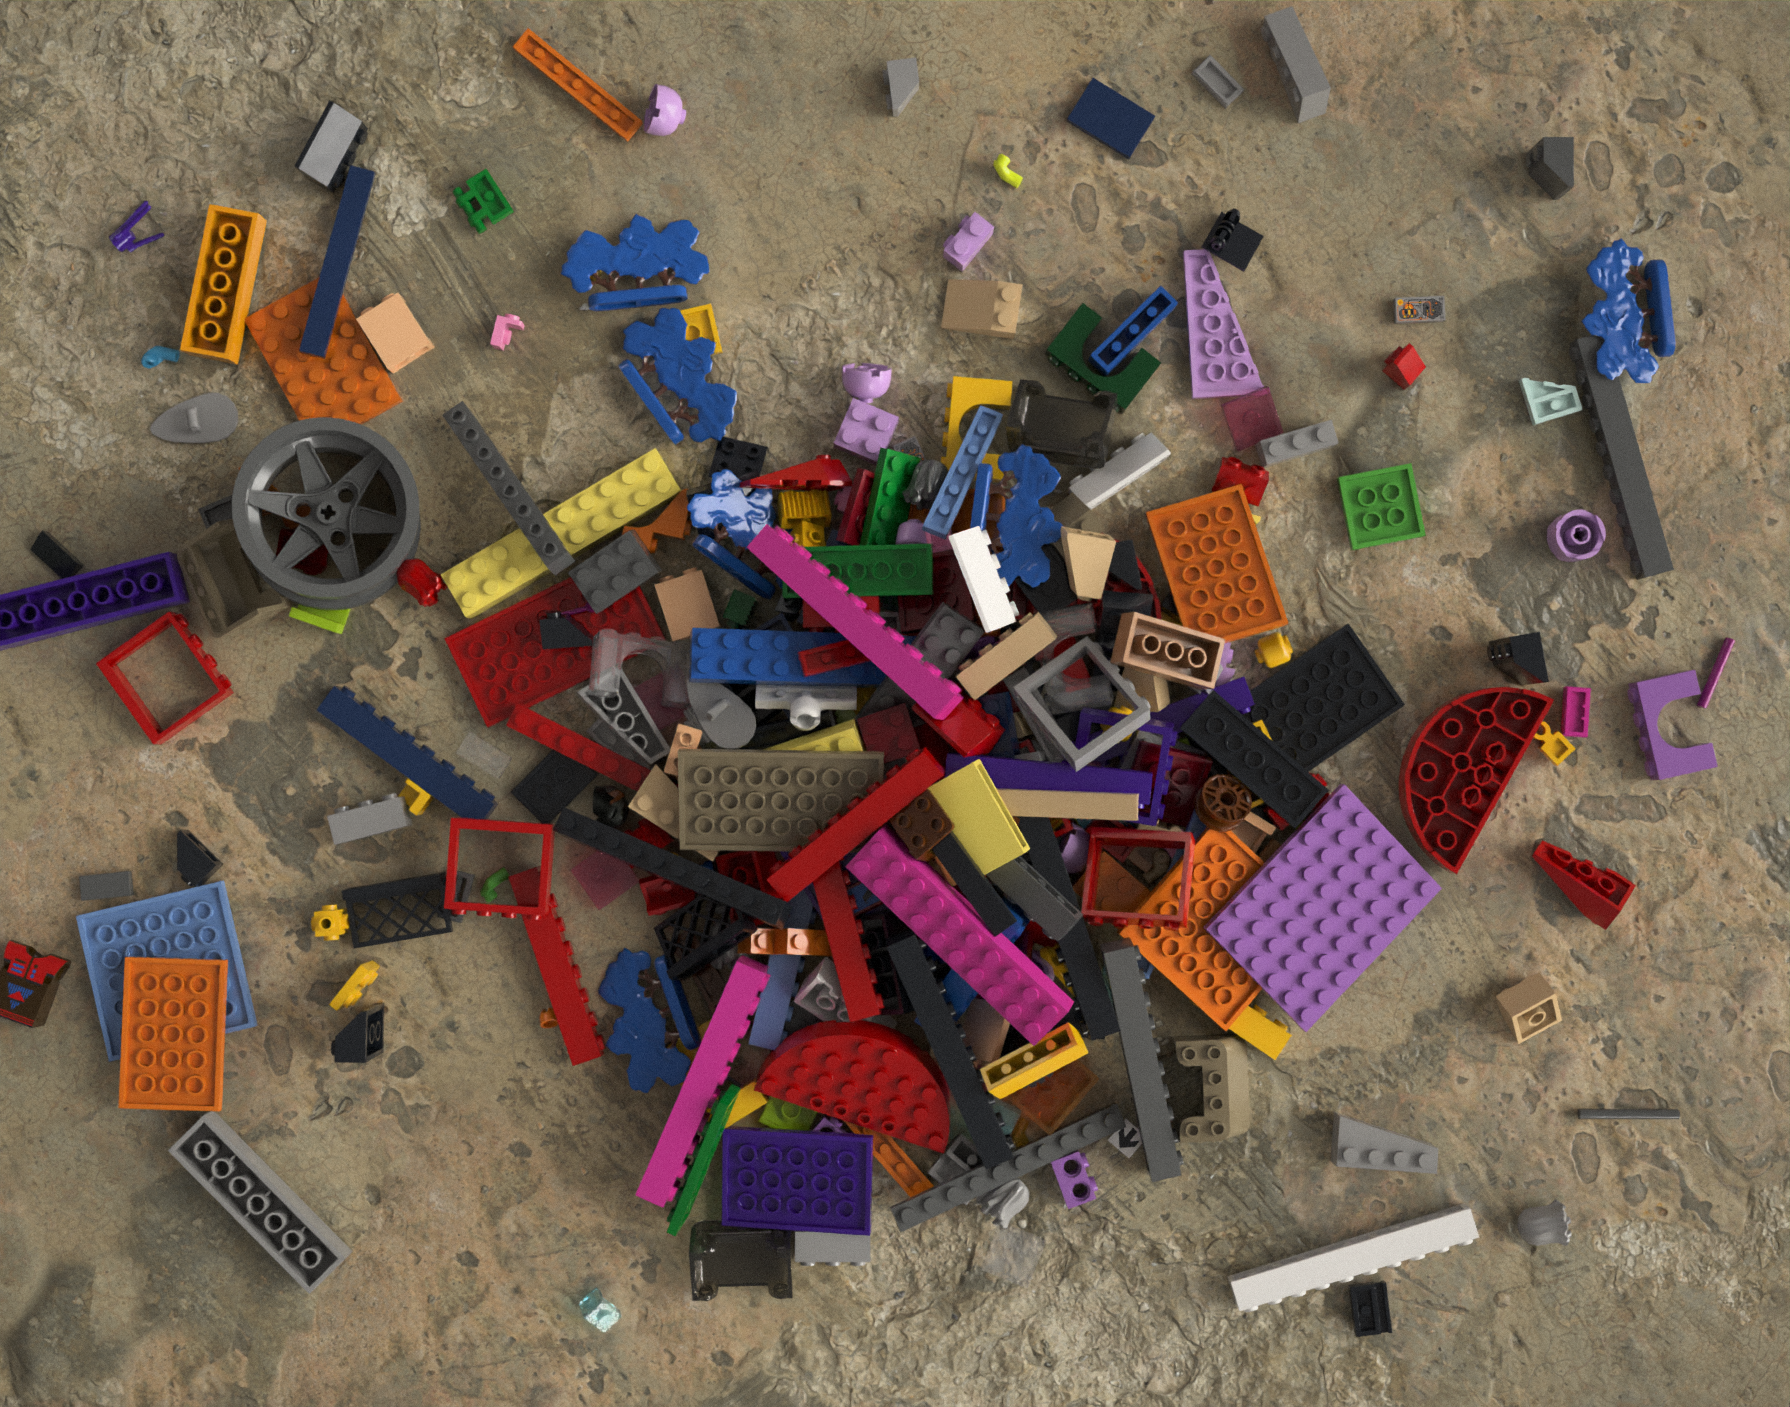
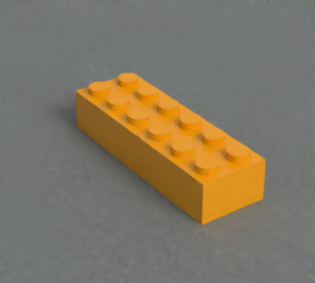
(223, 284)

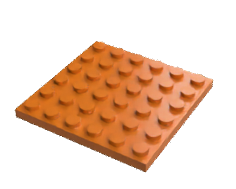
(1191, 955)

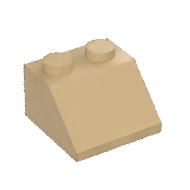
(1529, 1007)

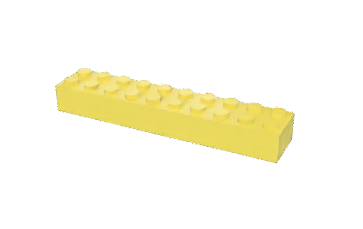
(578, 522)

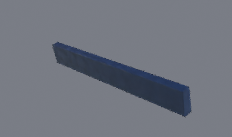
(337, 262)

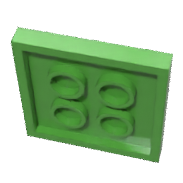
(1381, 506)

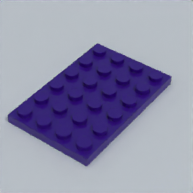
(797, 1180)

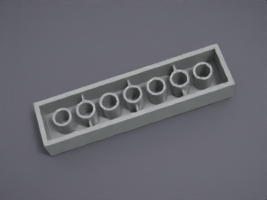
(260, 1201)

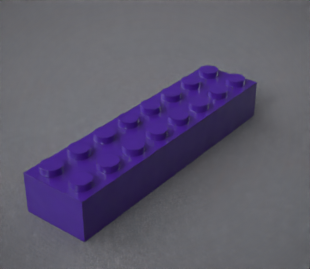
(91, 599)

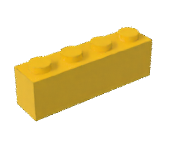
(1261, 1032)
(1033, 1062)

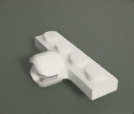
(805, 701)

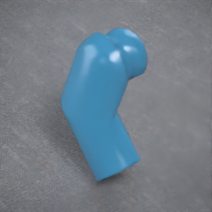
(157, 355)

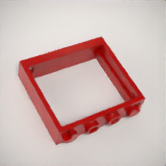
(131, 699)
(1137, 838)
(486, 909)

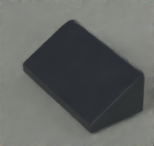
(56, 555)

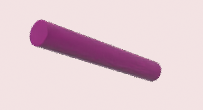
(1715, 673)

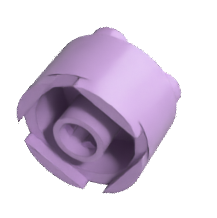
(1561, 538)

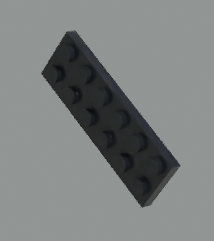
(1253, 759)

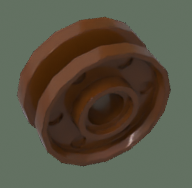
(1222, 803)

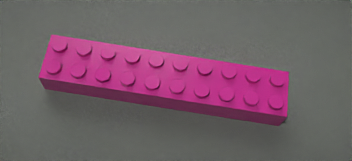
(861, 627)
(960, 935)
(702, 1080)

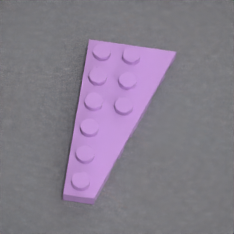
(1215, 341)

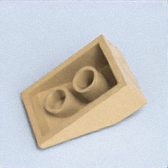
(982, 307)

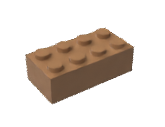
(1167, 650)

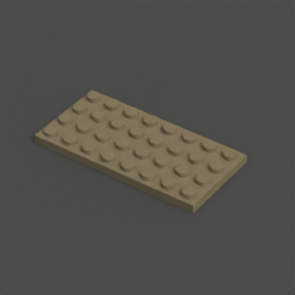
(767, 795)

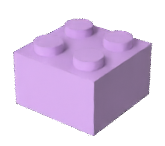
(865, 431)

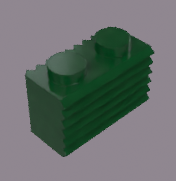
(740, 610)

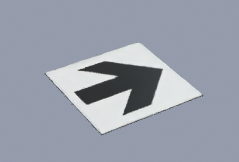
(1126, 1139)

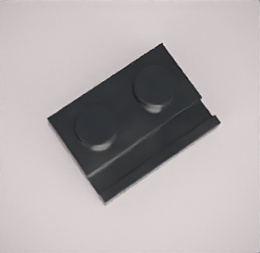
(1370, 1308)

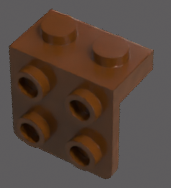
(922, 825)

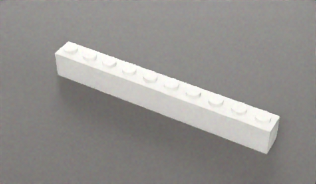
(1353, 1257)

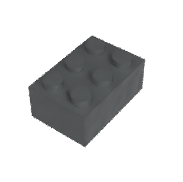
(615, 571)

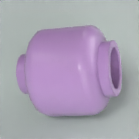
(911, 533)

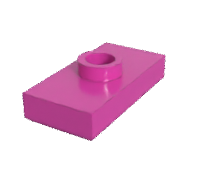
(1575, 711)

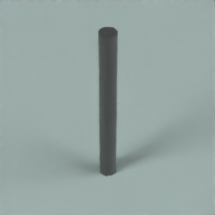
(1628, 1114)

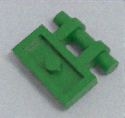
(488, 195)

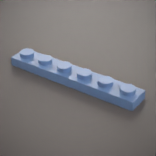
(962, 472)

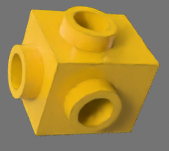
(808, 534)
(338, 919)

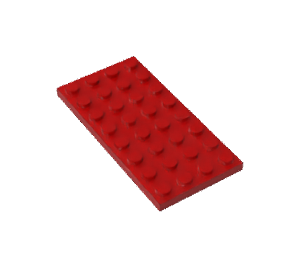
(505, 656)

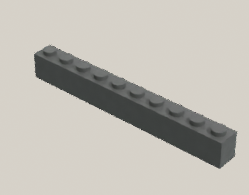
(1621, 461)
(1030, 891)
(1141, 1060)

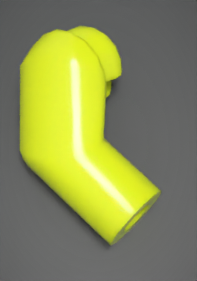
(1006, 174)

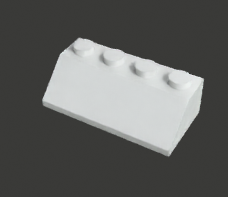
(1120, 470)
(983, 579)

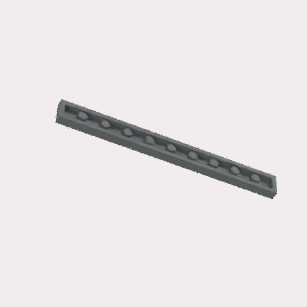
(1026, 1159)

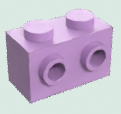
(968, 241)

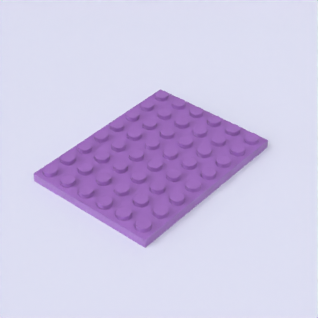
(1322, 907)

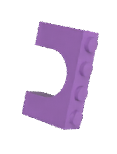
(1648, 700)

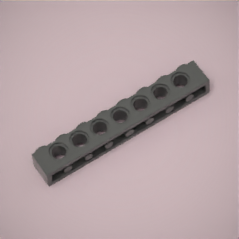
(508, 488)

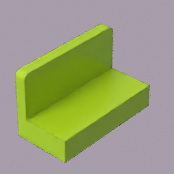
(327, 619)

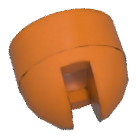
(548, 1018)

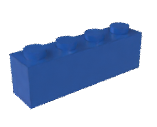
(1132, 331)

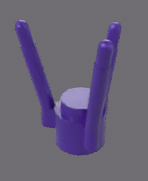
(124, 237)

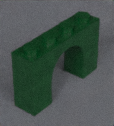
(1067, 353)

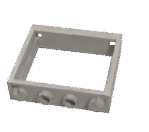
(1106, 740)

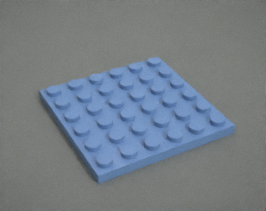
(169, 926)

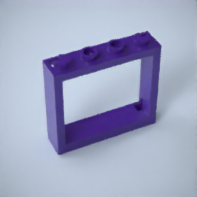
(1165, 760)

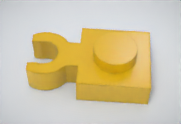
(1554, 745)

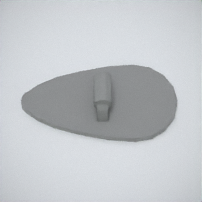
(198, 420)
(722, 714)

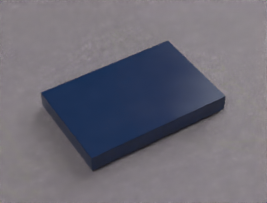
(1110, 118)

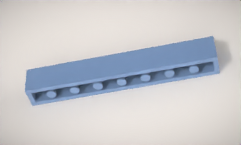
(776, 997)

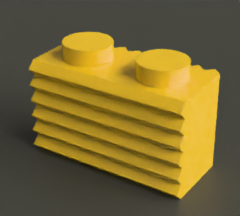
(803, 506)

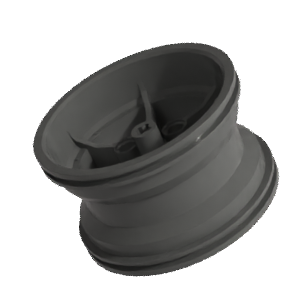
(302, 443)

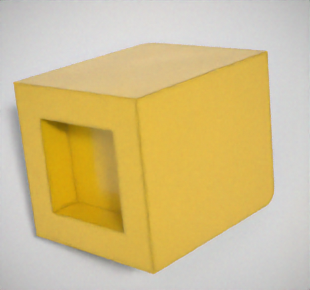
(416, 797)

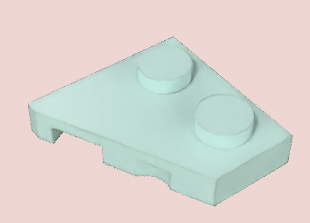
(1548, 400)

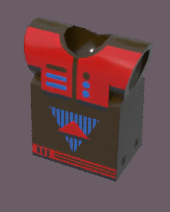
(29, 983)

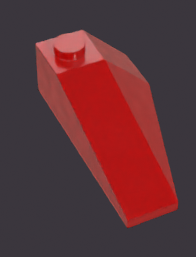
(818, 474)
(1593, 891)

